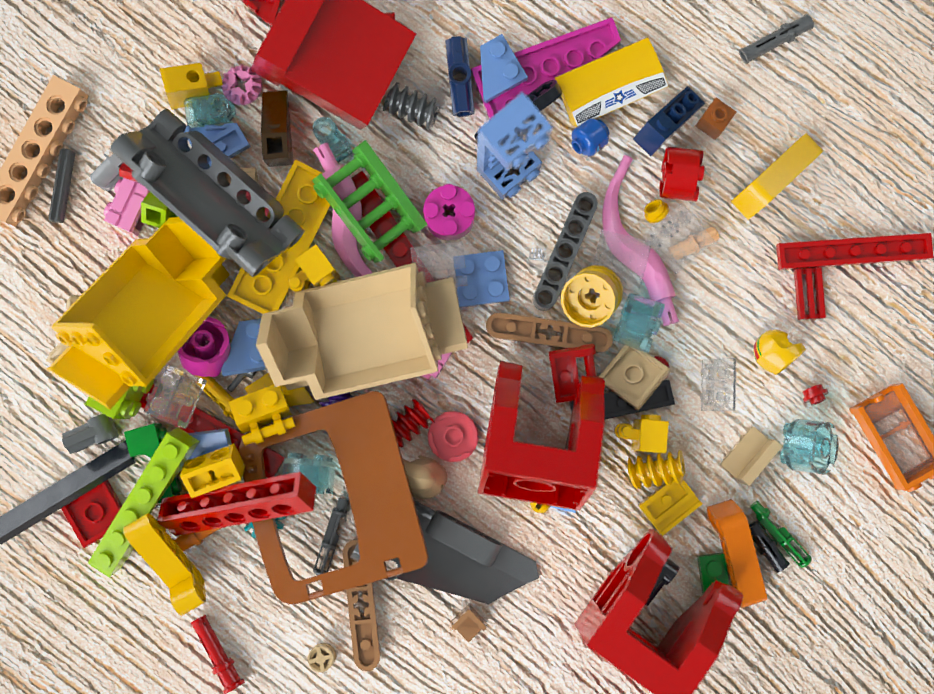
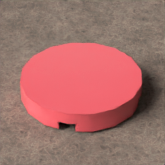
(453, 436)

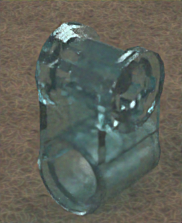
(204, 110)
(337, 142)

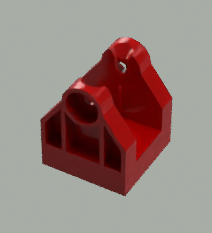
(537, 471)
(687, 647)

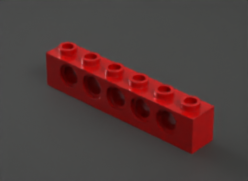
(238, 504)

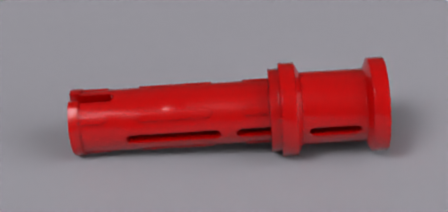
(222, 664)

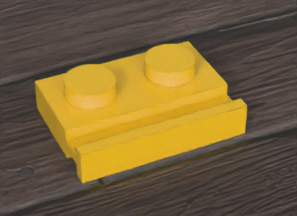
(669, 505)

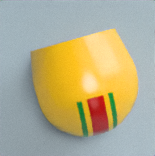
(775, 351)

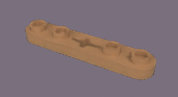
(523, 328)
(363, 630)

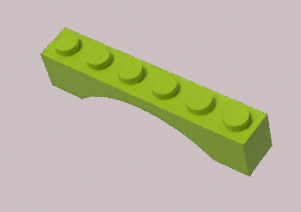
(157, 476)

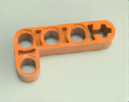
(738, 550)

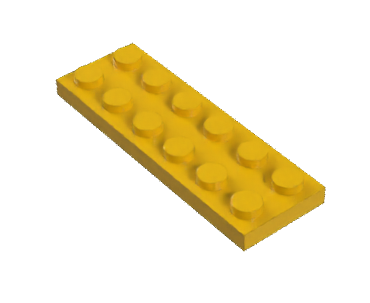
(307, 209)

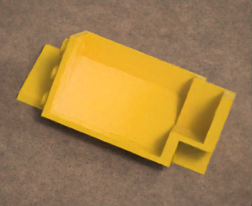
(139, 312)

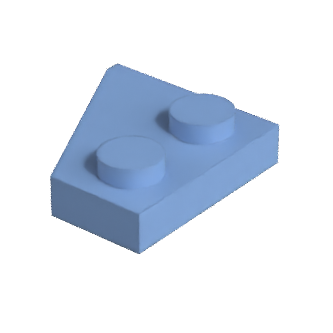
(227, 138)

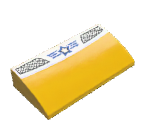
(611, 82)

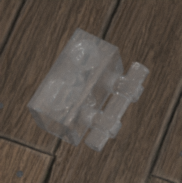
(439, 258)
(174, 396)

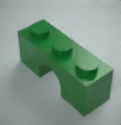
(145, 442)

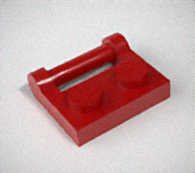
(565, 370)

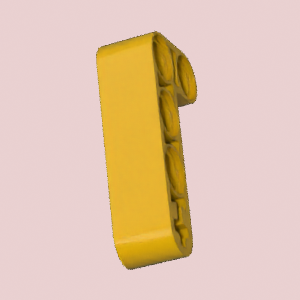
(777, 176)
(168, 562)

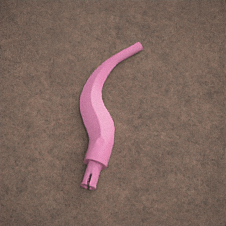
(342, 238)
(656, 275)

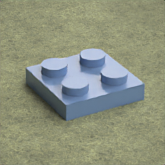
(485, 279)

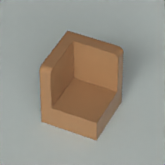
(468, 623)

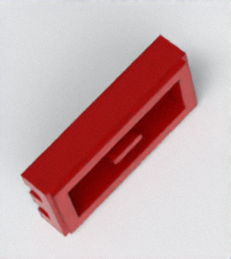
(819, 292)

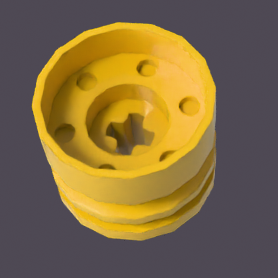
(582, 305)

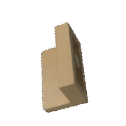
(750, 456)

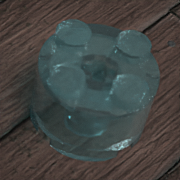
(638, 322)
(809, 446)
(318, 470)

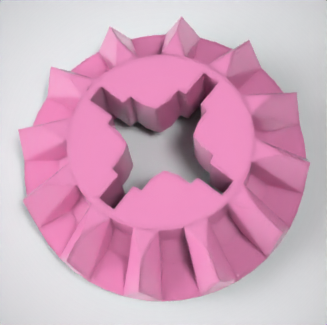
(237, 95)

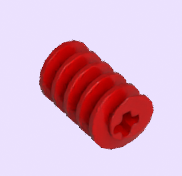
(410, 421)

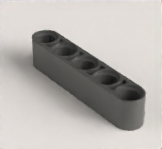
(570, 240)

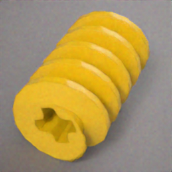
(657, 470)

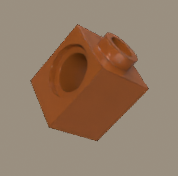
(715, 118)

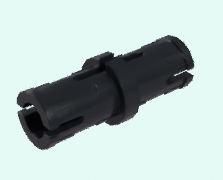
(775, 558)

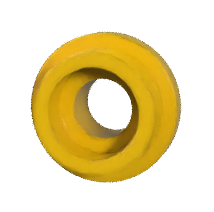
(656, 211)

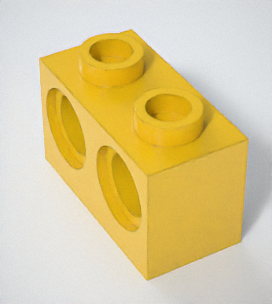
(212, 470)

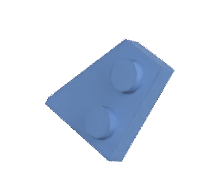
(499, 68)
(243, 353)

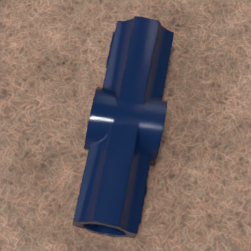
(457, 63)

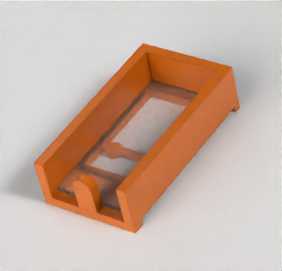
(898, 436)

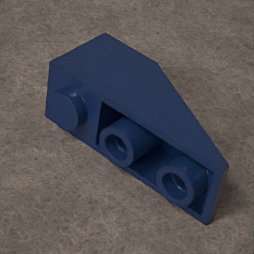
(668, 121)

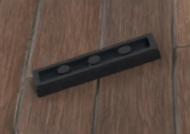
(616, 406)

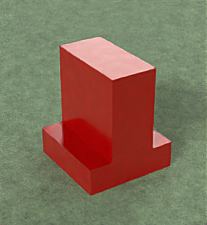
(334, 55)

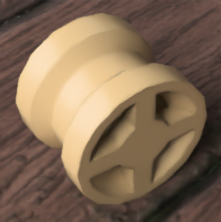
(317, 658)

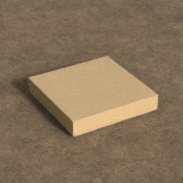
(634, 375)

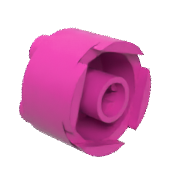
(449, 198)
(206, 349)

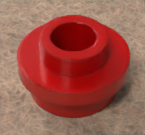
(815, 394)

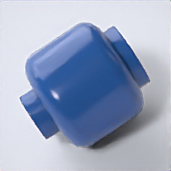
(590, 137)

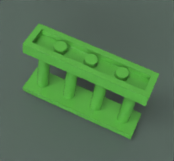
(380, 179)

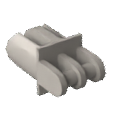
(107, 173)

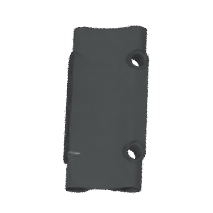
(204, 196)

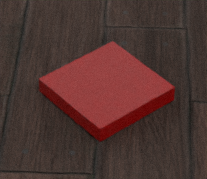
(93, 513)

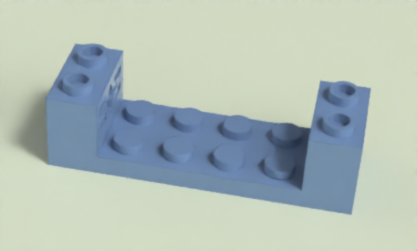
(503, 146)

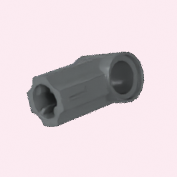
(97, 431)

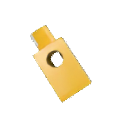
(188, 82)

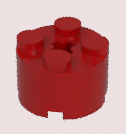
(680, 174)

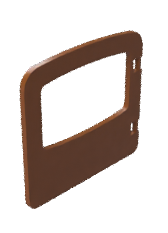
(376, 489)

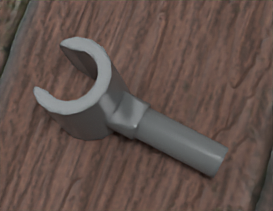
(239, 378)

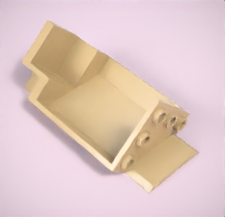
(362, 332)

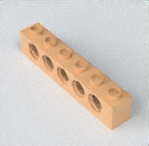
(34, 137)

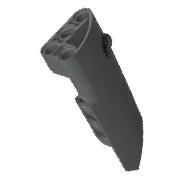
(465, 560)

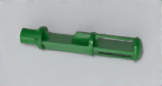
(781, 535)

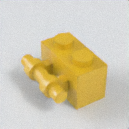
(315, 270)
(261, 409)
(647, 433)

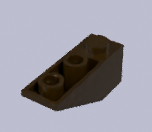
(276, 129)

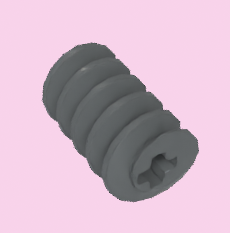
(411, 105)

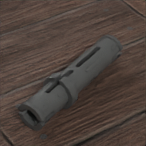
(785, 34)

